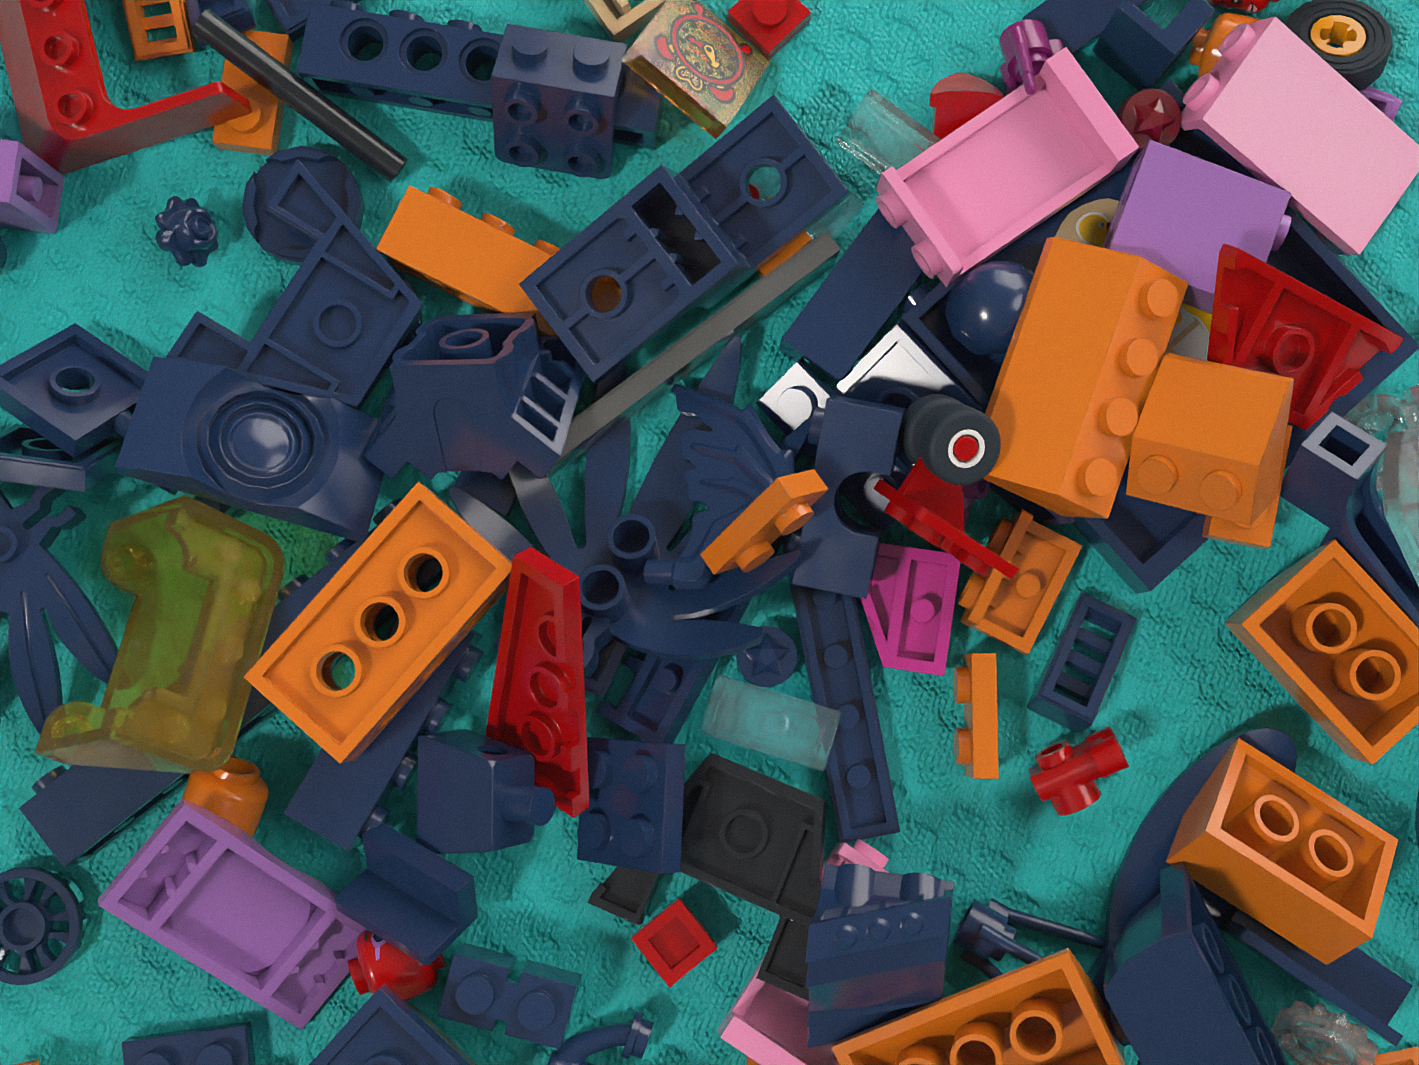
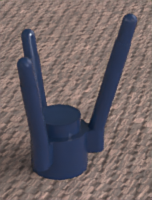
(986, 934)

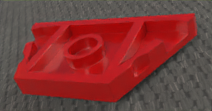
(1290, 331)

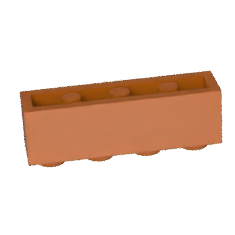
(471, 256)

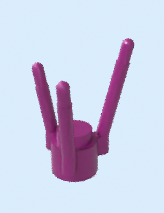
(1024, 52)

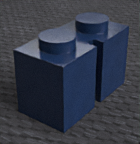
(482, 994)

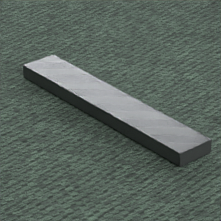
(697, 347)

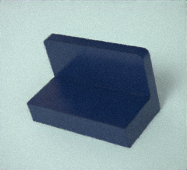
(1141, 48)
(409, 895)

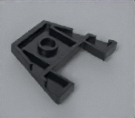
(748, 841)

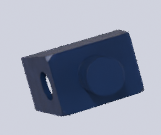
(476, 794)

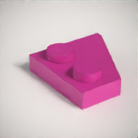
(912, 607)

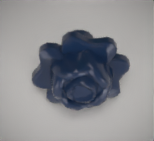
(186, 231)

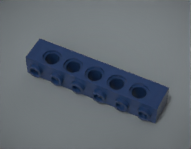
(341, 30)

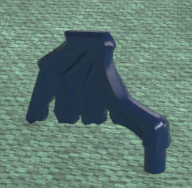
(729, 473)

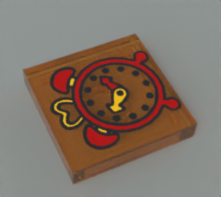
(696, 63)

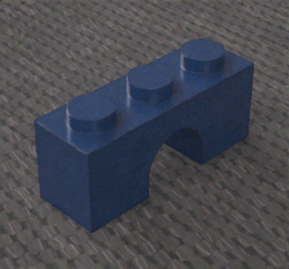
(850, 439)

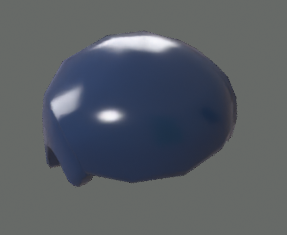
(987, 305)

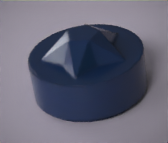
(769, 661)

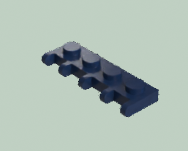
(666, 687)

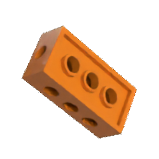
(342, 617)

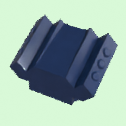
(477, 398)
(874, 949)

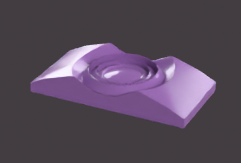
(236, 912)

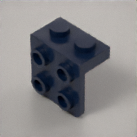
(556, 101)

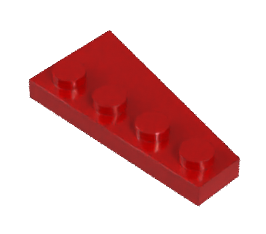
(541, 677)

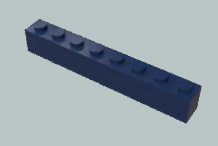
(90, 806)

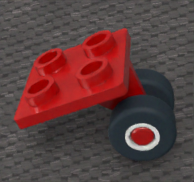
(949, 450)

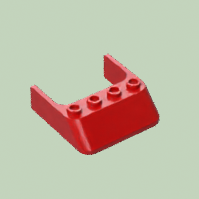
(64, 96)

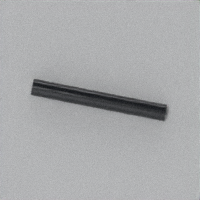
(298, 95)

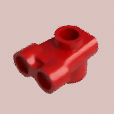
(1069, 773)

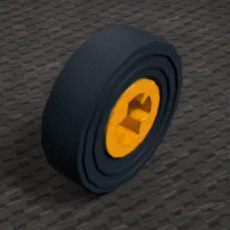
(1352, 24)

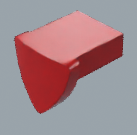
(959, 100)

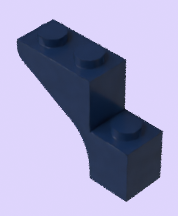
(1337, 486)

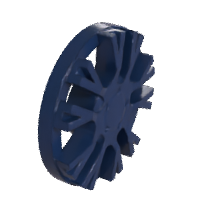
(29, 925)

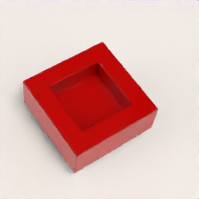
(768, 22)
(674, 941)

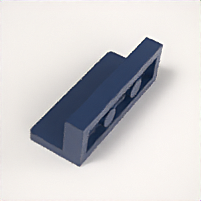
(854, 299)
(1349, 984)

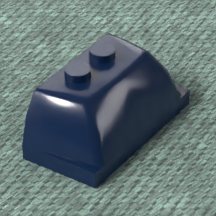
(1179, 987)

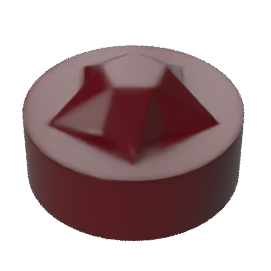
(1150, 116)

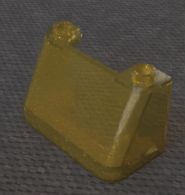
(190, 639)

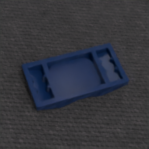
(253, 447)

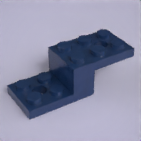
(684, 239)

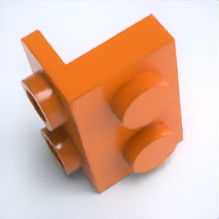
(1018, 607)

